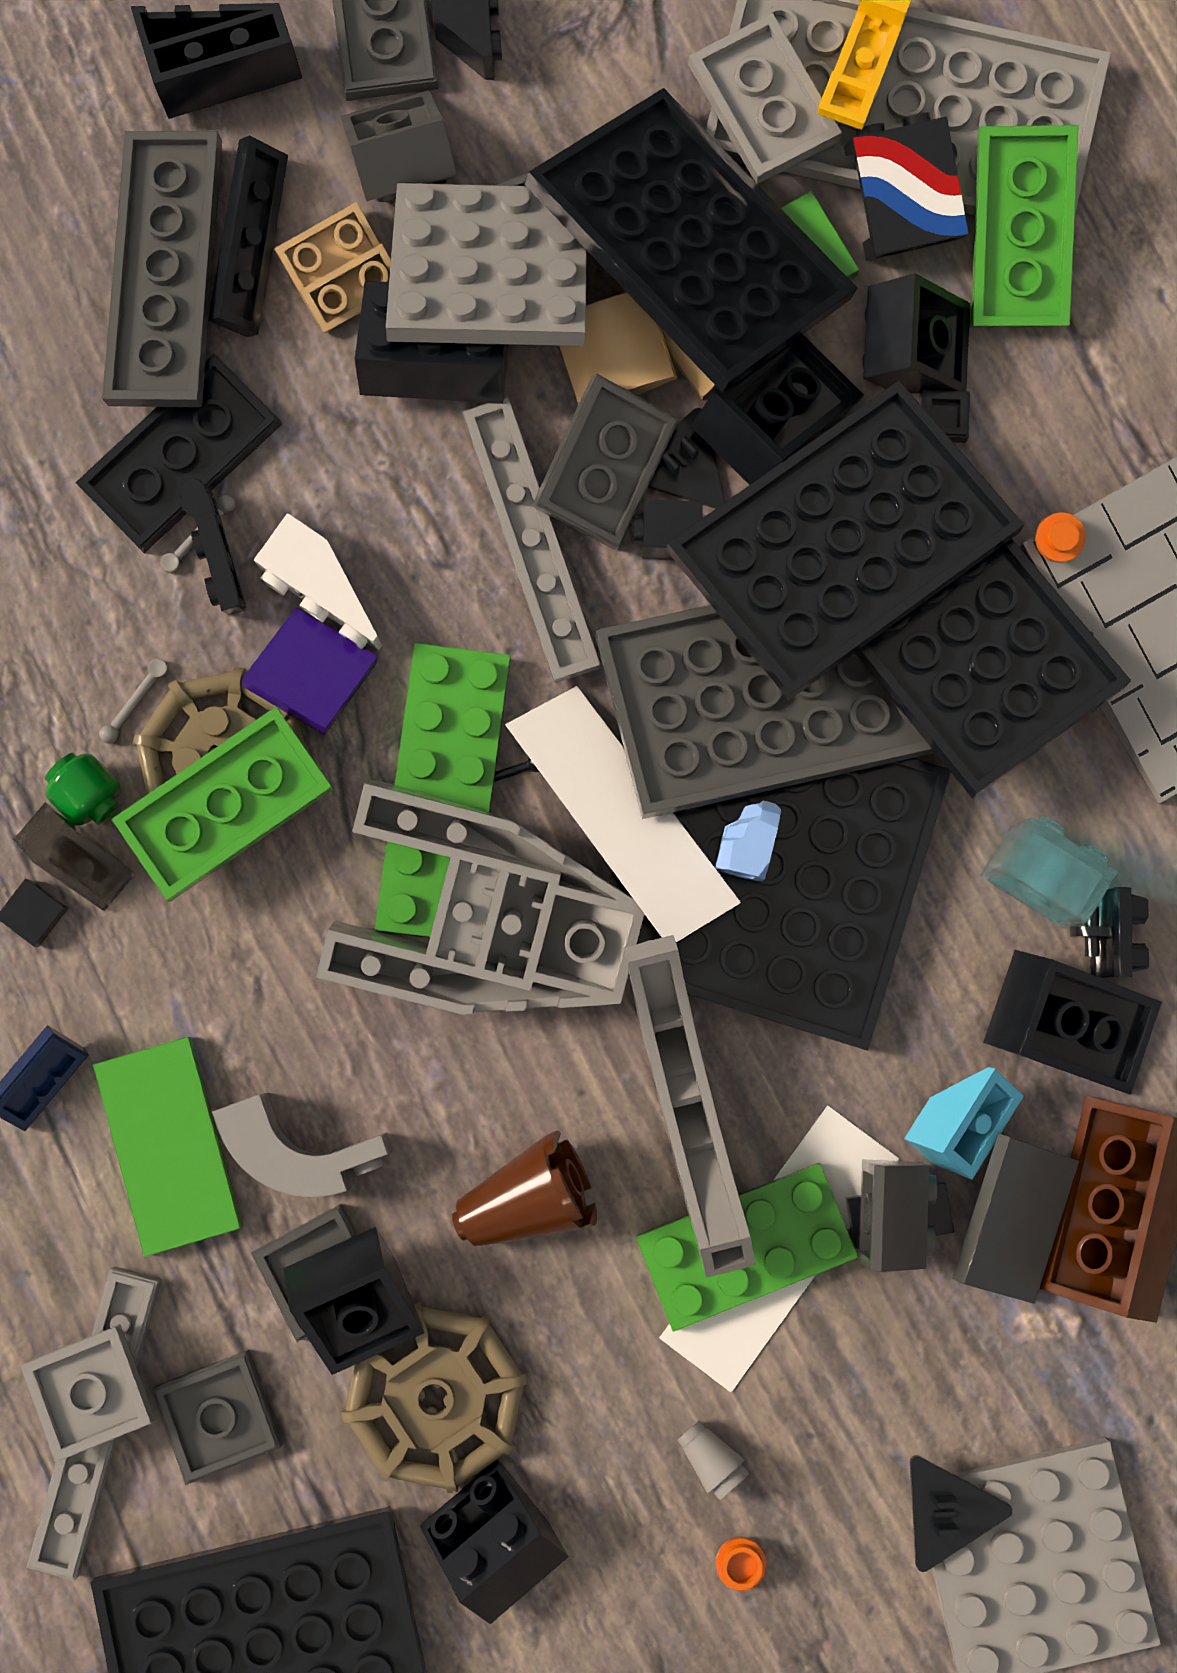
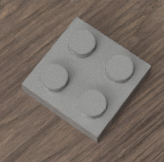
(87, 1393)

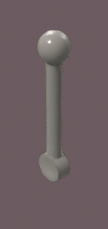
(172, 561)
(157, 670)

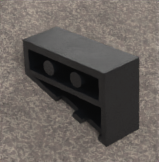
(215, 55)

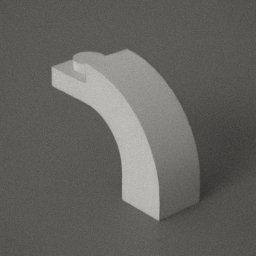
(272, 1159)

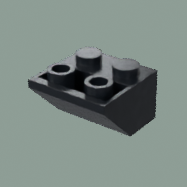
(492, 1543)

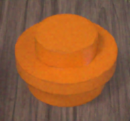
(1060, 537)
(741, 1563)

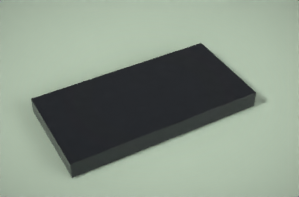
(144, 470)

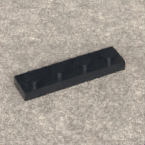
(248, 237)

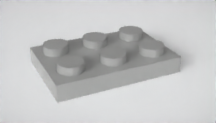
(764, 98)

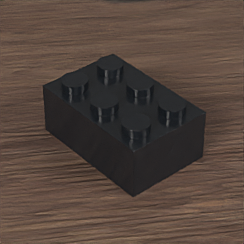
(423, 368)

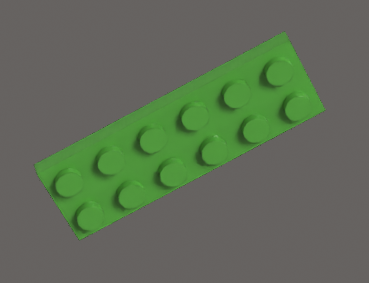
(448, 753)

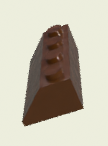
(1119, 1212)

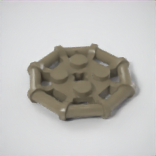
(204, 728)
(429, 1427)

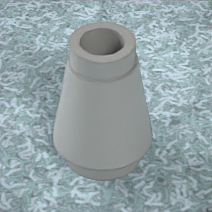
(713, 1460)

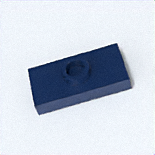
(38, 1077)

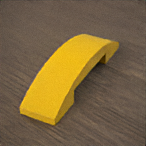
(863, 61)

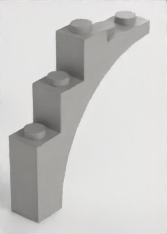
(688, 1106)

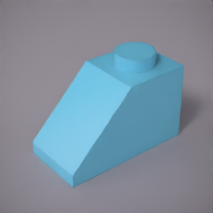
(964, 1122)

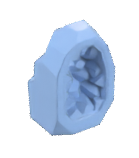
(749, 842)

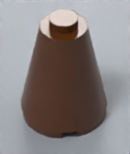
(528, 1197)

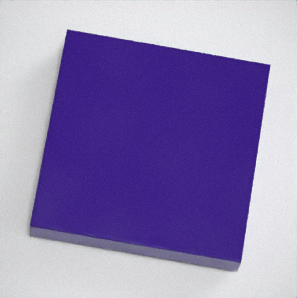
(309, 671)

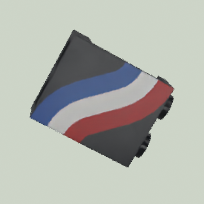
(908, 185)

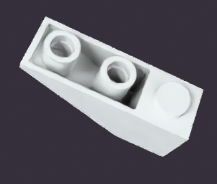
(306, 565)

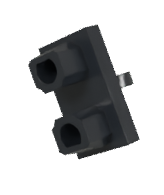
(1110, 934)

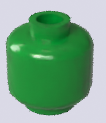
(82, 789)

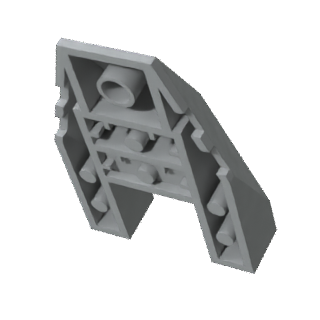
(511, 922)

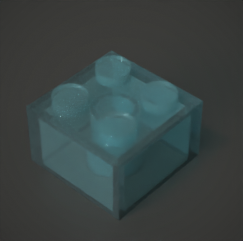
(1050, 872)

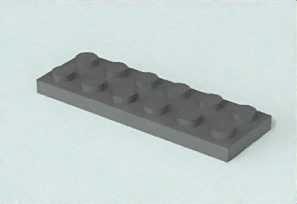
(162, 269)

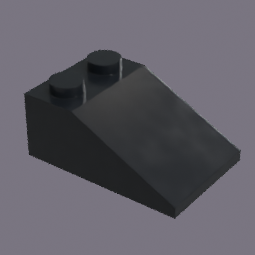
(776, 409)
(1072, 1021)

